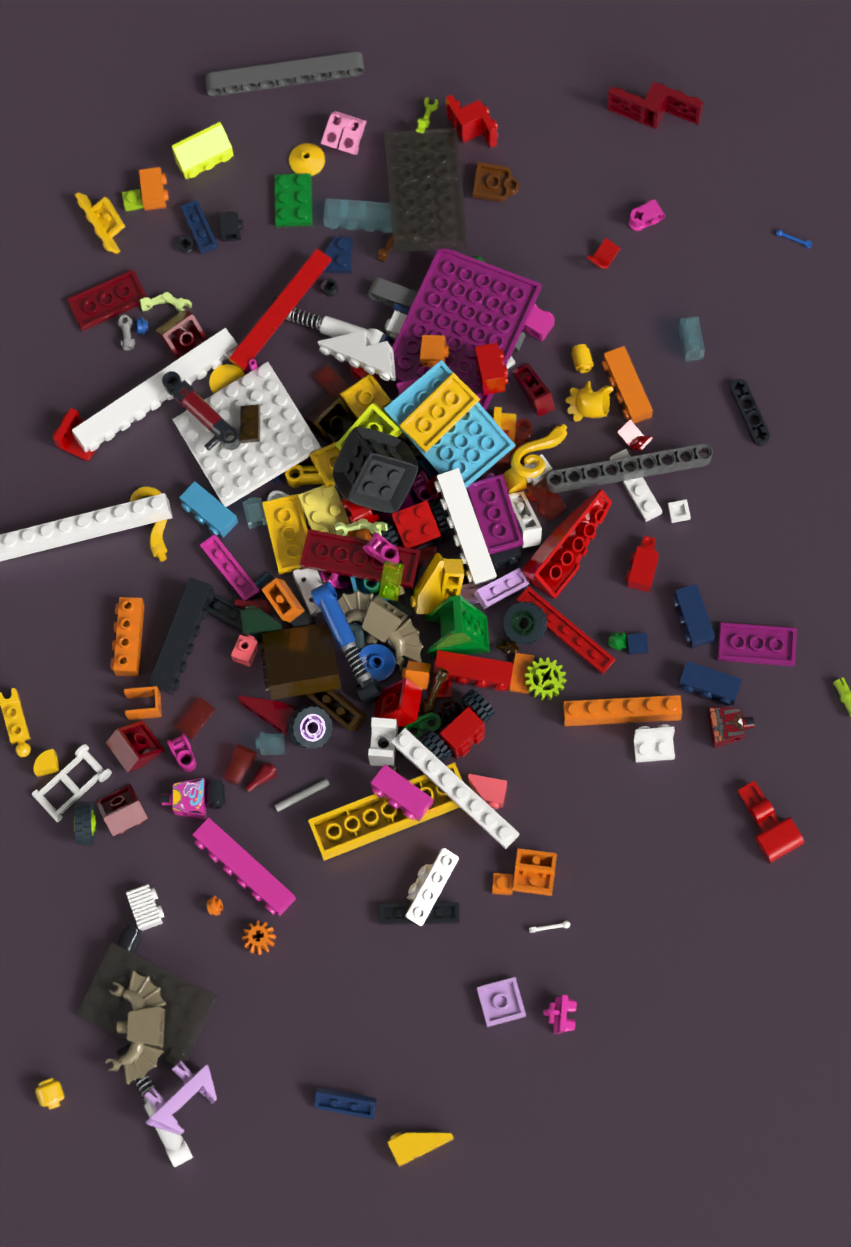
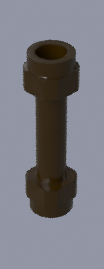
(440, 677)

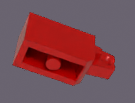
(644, 565)

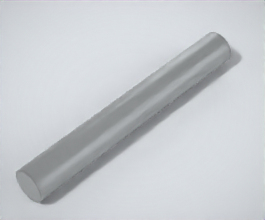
(301, 795)

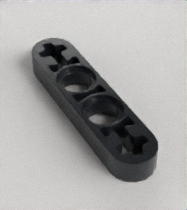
(746, 413)

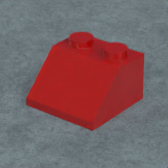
(399, 702)

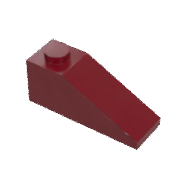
(534, 389)
(272, 712)

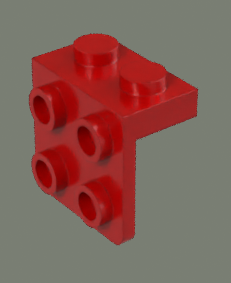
(64, 437)

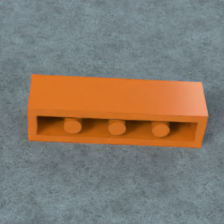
(627, 385)

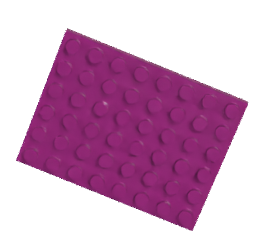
(469, 306)

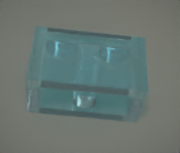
(691, 338)

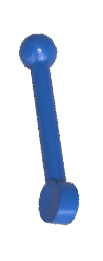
(807, 244)

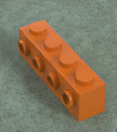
(128, 636)

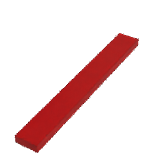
(280, 309)

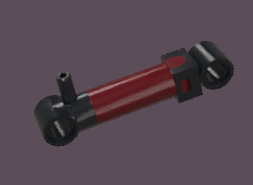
(202, 411)

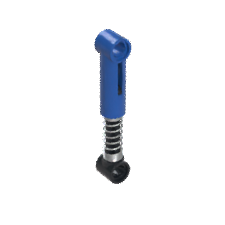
(326, 599)

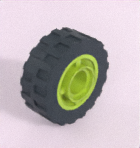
(84, 823)

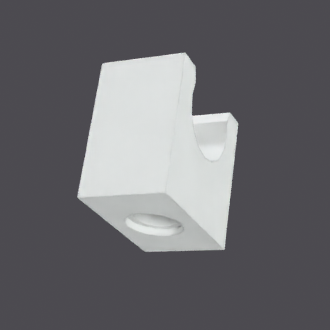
(387, 731)

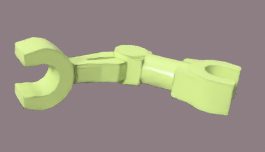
(147, 303)
(360, 524)

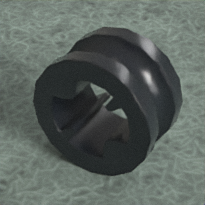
(181, 241)
(334, 288)

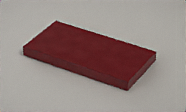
(107, 300)

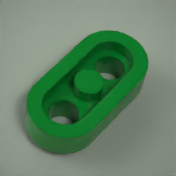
(421, 724)

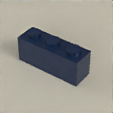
(693, 616)
(710, 683)

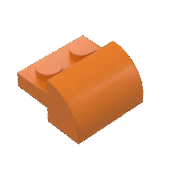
(534, 872)

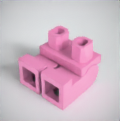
(343, 132)

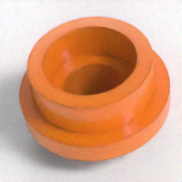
(214, 906)

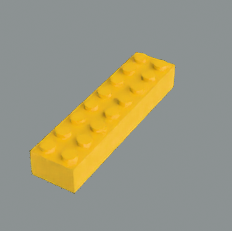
(364, 822)

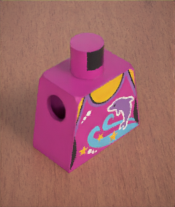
(188, 798)

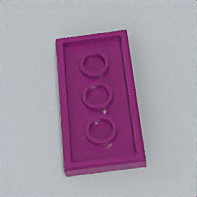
(495, 514)
(757, 644)

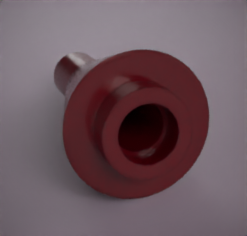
(259, 603)
(264, 774)

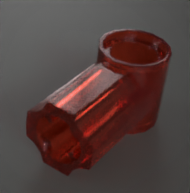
(241, 760)

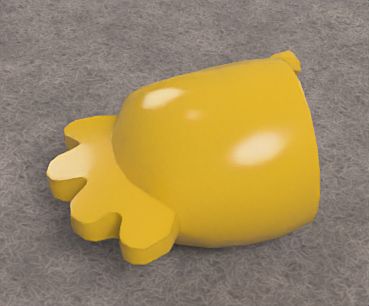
(589, 403)

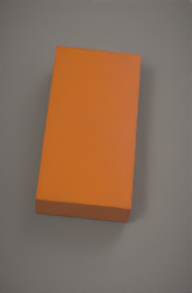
(521, 663)

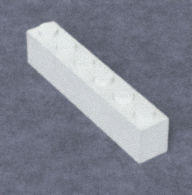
(466, 527)

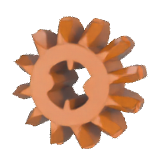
(264, 941)

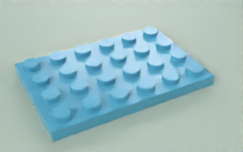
(470, 444)

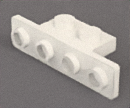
(429, 885)

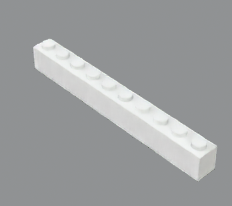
(152, 392)
(84, 526)

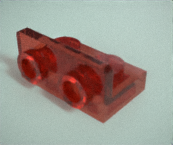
(548, 503)

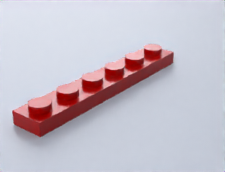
(570, 633)

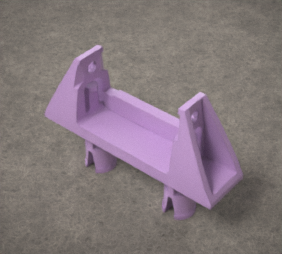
(192, 1083)

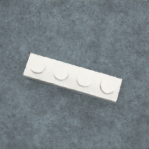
(640, 492)

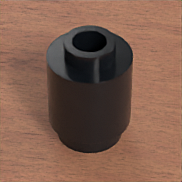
(215, 794)
(130, 938)

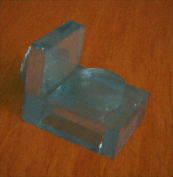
(359, 632)
(271, 744)

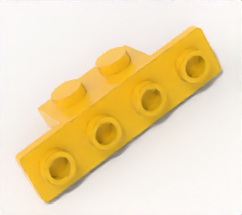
(104, 219)

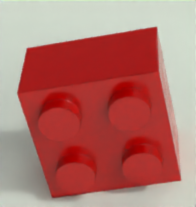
(491, 368)

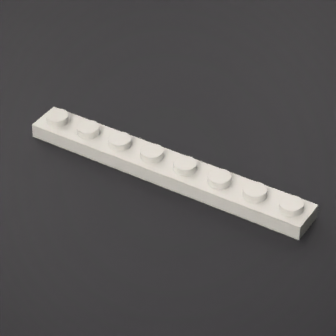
(455, 788)

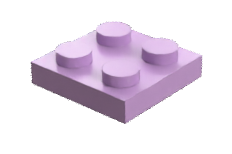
(501, 1002)

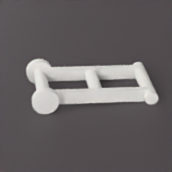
(81, 753)

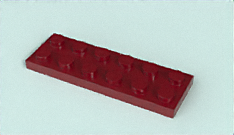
(346, 557)

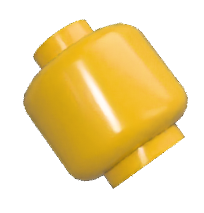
(49, 1093)

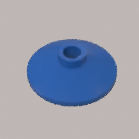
(378, 670)

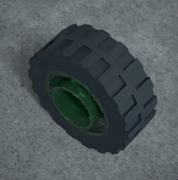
(536, 626)

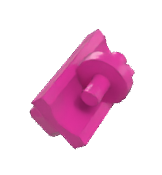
(558, 1014)

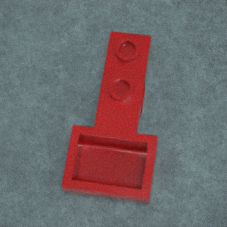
(776, 836)

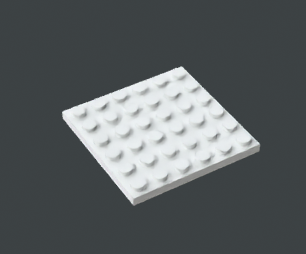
(283, 436)

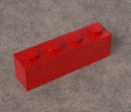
(475, 670)

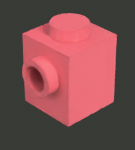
(245, 650)

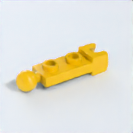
(15, 722)

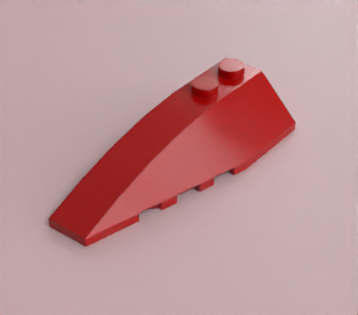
(561, 552)

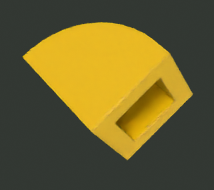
(513, 481)
(46, 763)

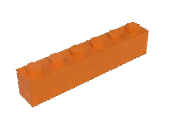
(622, 710)

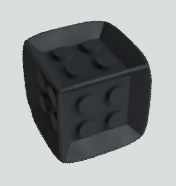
(375, 470)

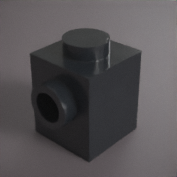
(231, 226)

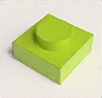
(132, 200)

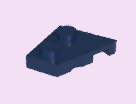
(341, 254)

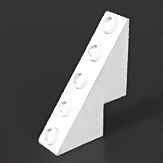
(359, 352)

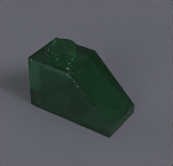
(257, 621)

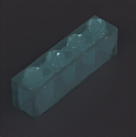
(357, 215)

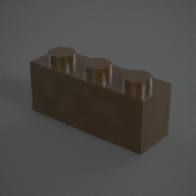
(339, 708)

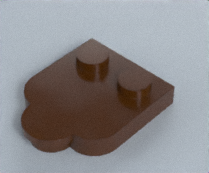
(494, 183)

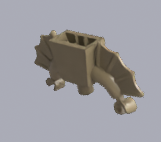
(383, 623)
(143, 1027)

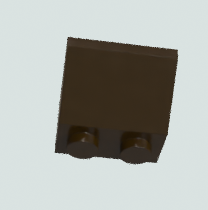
(330, 419)

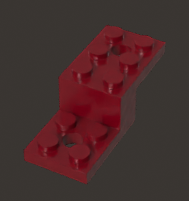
(656, 103)

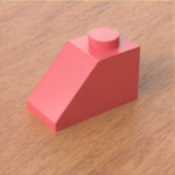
(489, 789)

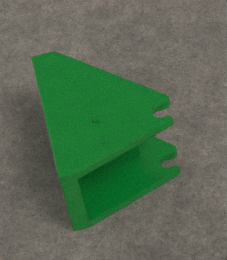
(462, 627)

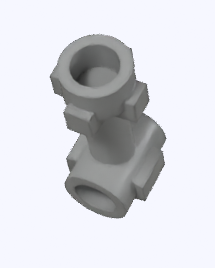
(126, 324)

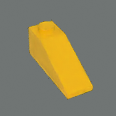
(452, 578)
(428, 589)
(412, 1145)

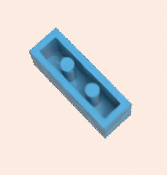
(208, 510)

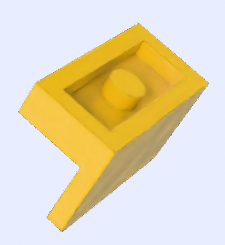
(505, 421)

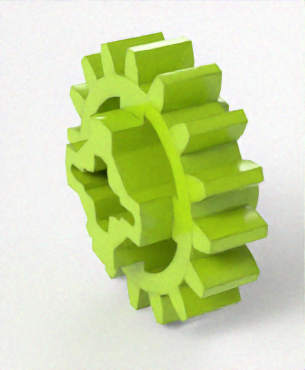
(538, 674)

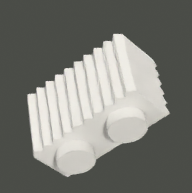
(144, 907)

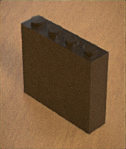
(299, 661)

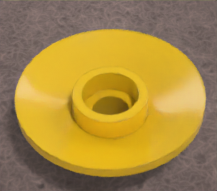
(310, 165)

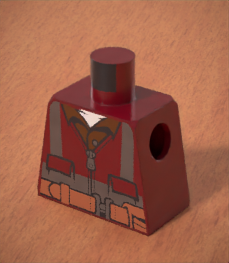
(728, 725)

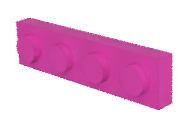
(230, 568)

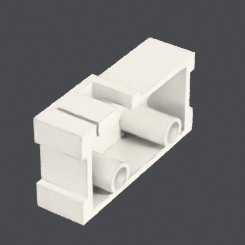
(306, 581)

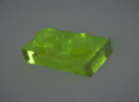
(391, 580)

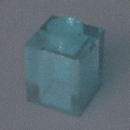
(254, 512)

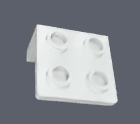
(654, 743)

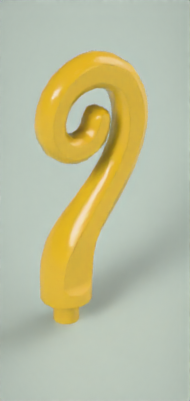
(555, 437)
(156, 538)

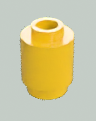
(582, 358)

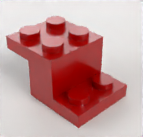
(472, 121)

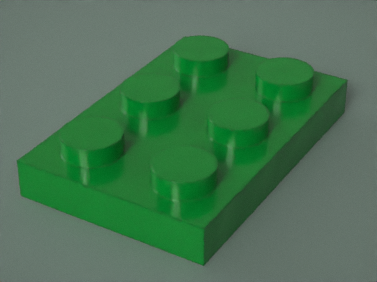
(293, 200)

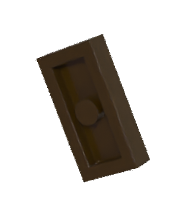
(250, 423)

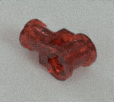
(522, 436)

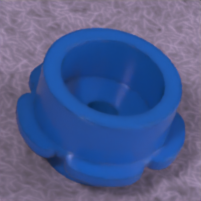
(141, 326)

